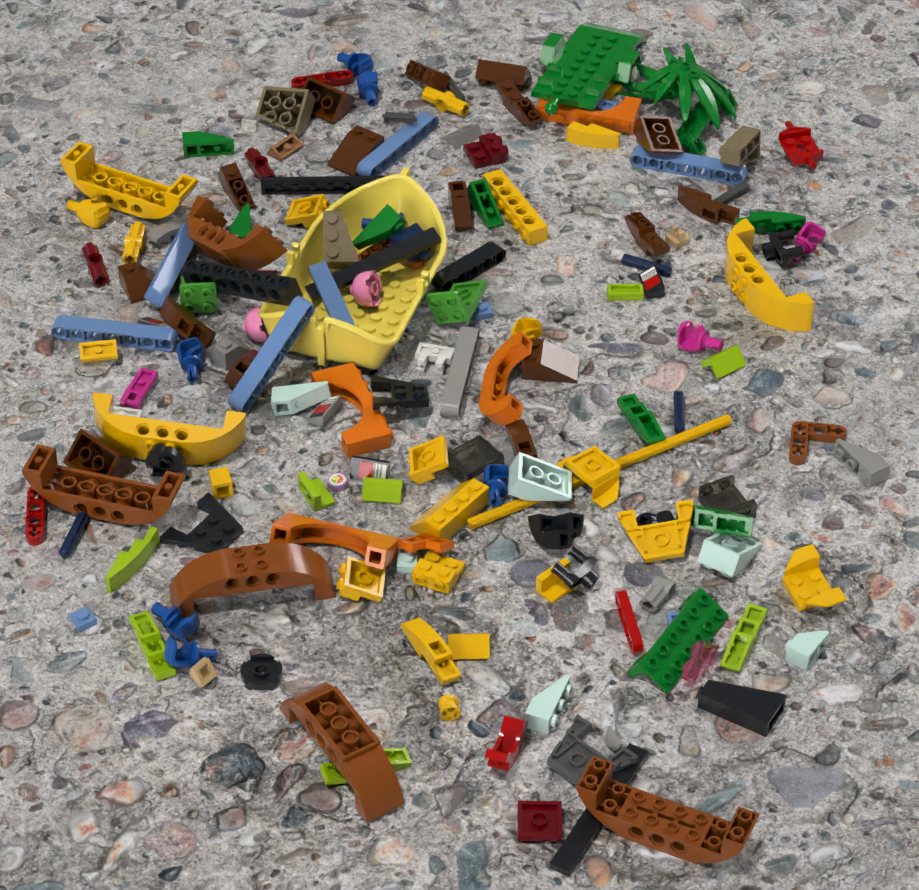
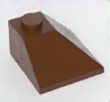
(135, 280)

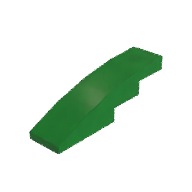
(641, 419)
(721, 521)

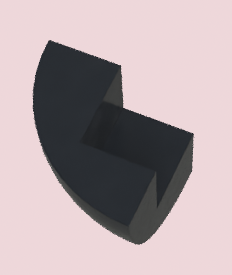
(556, 531)

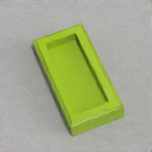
(619, 292)

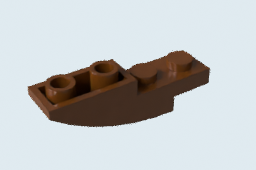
(517, 105)
(706, 208)
(645, 235)
(184, 322)
(521, 438)

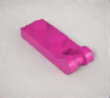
(139, 388)

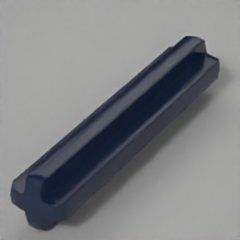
(645, 264)
(679, 414)
(73, 534)

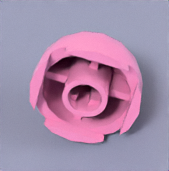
(366, 289)
(255, 326)

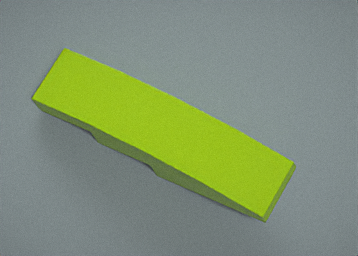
(130, 562)
(743, 638)
(151, 645)
(398, 758)

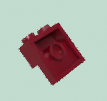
(486, 151)

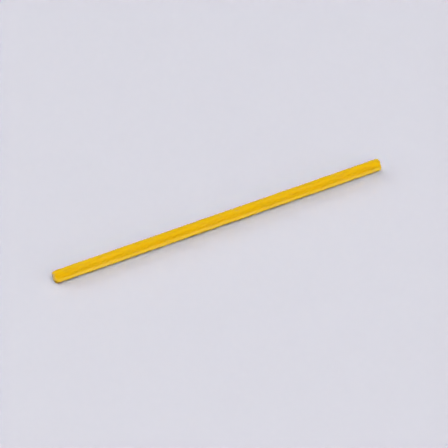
(624, 461)

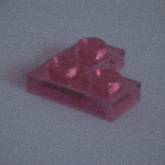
(702, 653)

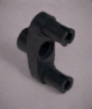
(775, 248)
(584, 573)

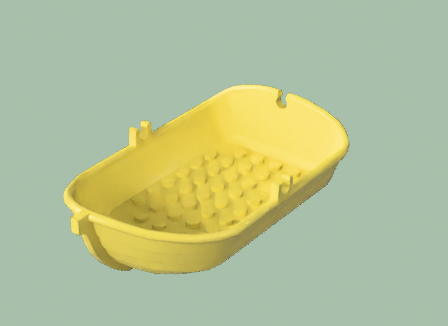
(402, 288)

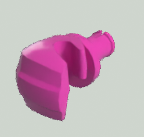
(809, 237)
(697, 338)

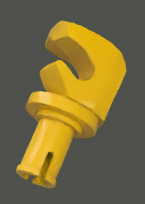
(90, 211)
(529, 326)

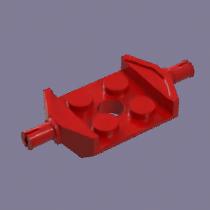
(800, 145)

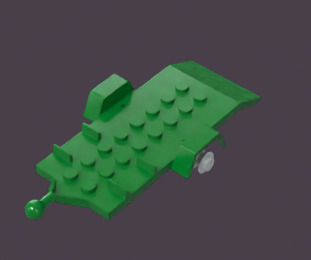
(586, 65)

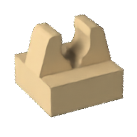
(677, 238)
(202, 672)

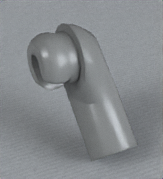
(562, 310)
(612, 740)

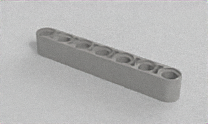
(459, 372)

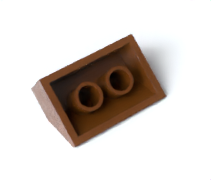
(496, 72)
(330, 102)
(97, 455)

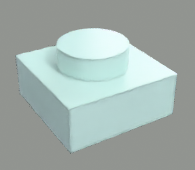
(406, 562)

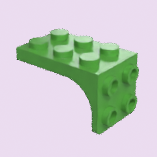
(198, 296)
(457, 303)

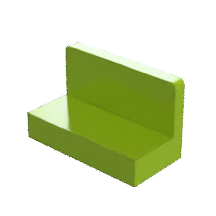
(725, 361)
(382, 490)
(314, 492)

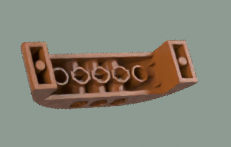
(99, 494)
(250, 570)

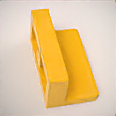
(98, 350)
(550, 585)
(469, 645)

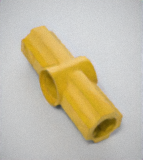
(445, 101)
(134, 243)

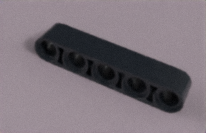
(469, 266)

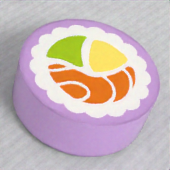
(337, 481)

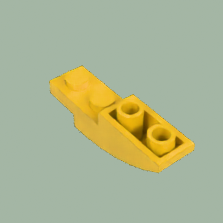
(433, 648)

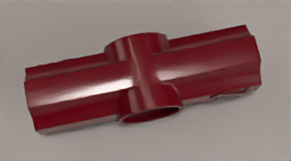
(258, 163)
(95, 264)

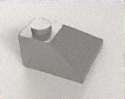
(226, 351)

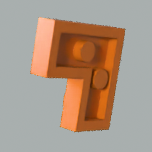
(425, 542)

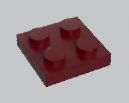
(539, 821)

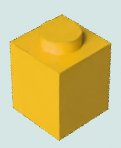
(220, 483)

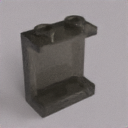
(472, 458)
(725, 496)

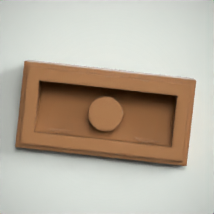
(285, 147)

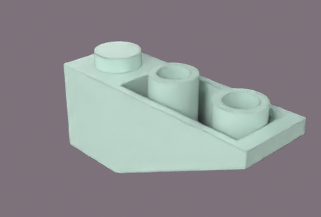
(297, 397)
(545, 706)

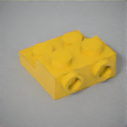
(306, 210)
(427, 459)
(437, 572)
(360, 580)

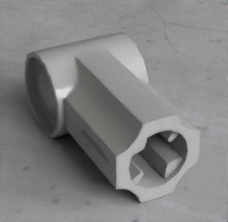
(659, 591)

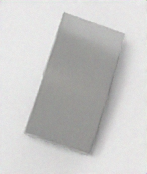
(163, 232)

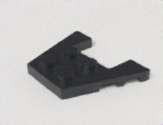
(402, 393)
(211, 534)

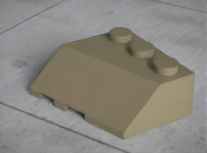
(286, 108)

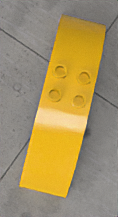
(121, 189)
(758, 289)
(138, 434)

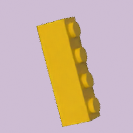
(453, 510)

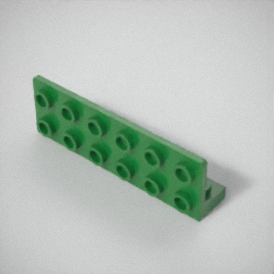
(697, 121)
(697, 620)

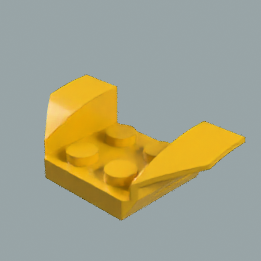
(598, 472)
(807, 583)

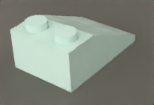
(538, 480)
(728, 553)

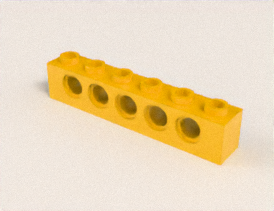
(516, 208)

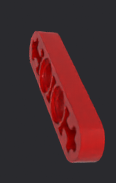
(339, 78)
(35, 515)
(628, 622)

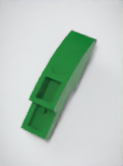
(774, 221)

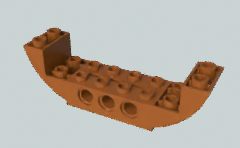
(249, 253)
(349, 746)
(662, 822)

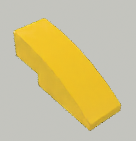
(592, 136)

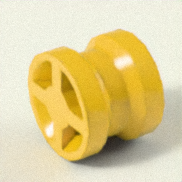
(449, 708)

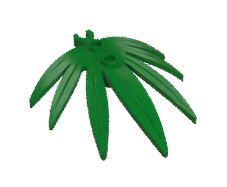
(647, 72)
(691, 78)

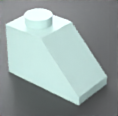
(806, 648)

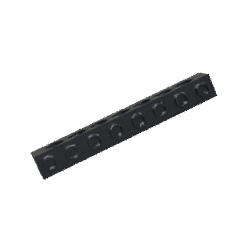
(243, 282)

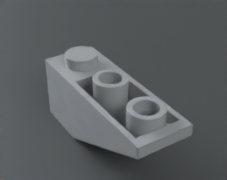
(864, 463)

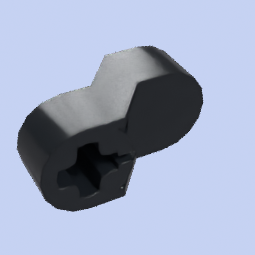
(652, 518)

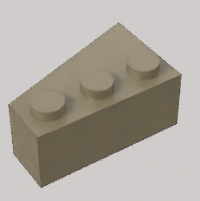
(741, 147)
(337, 243)

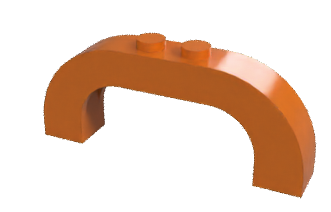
(492, 401)

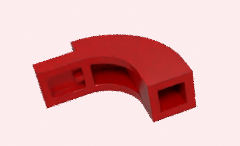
(508, 743)

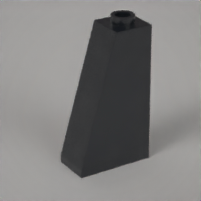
(742, 705)

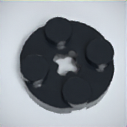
(159, 454)
(268, 680)

